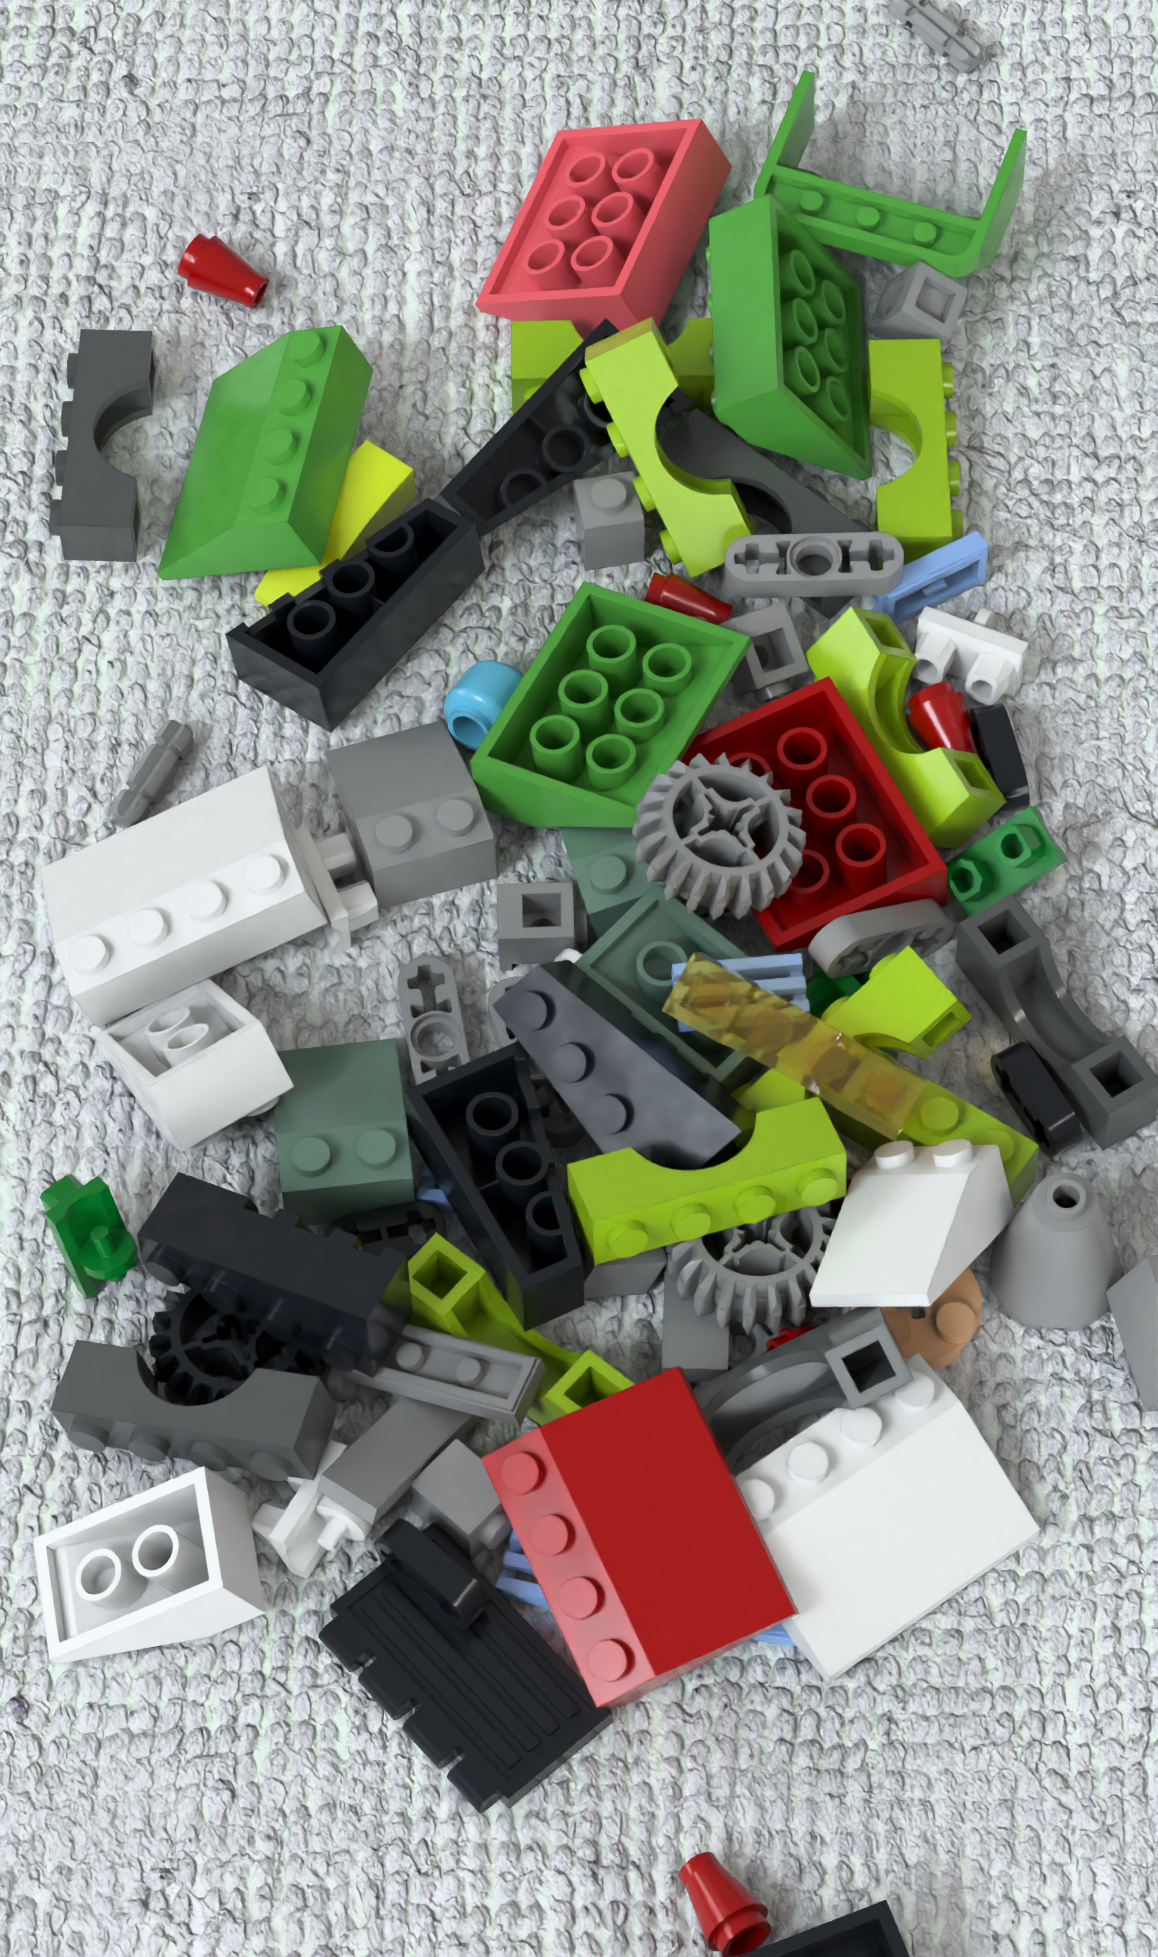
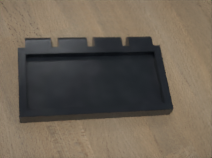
(478, 1691)

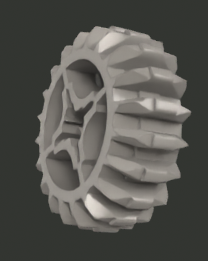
(717, 857)
(758, 1273)

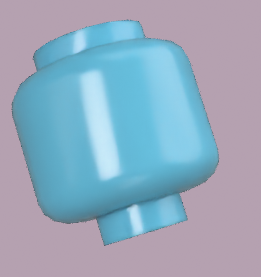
(478, 700)

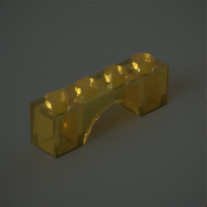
(796, 1045)

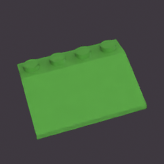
(787, 340)
(270, 458)
(603, 711)

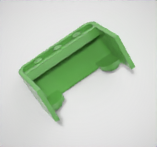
(881, 223)

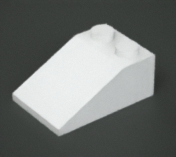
(196, 1063)
(913, 1224)
(150, 1570)

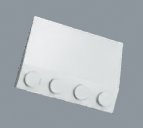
(179, 898)
(882, 1517)

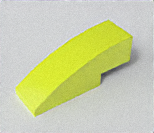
(370, 498)

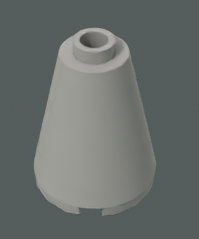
(1056, 1257)

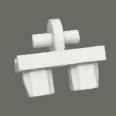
(968, 650)
(346, 907)
(309, 1521)

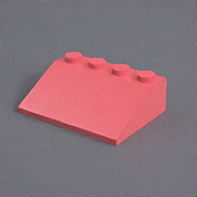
(608, 225)

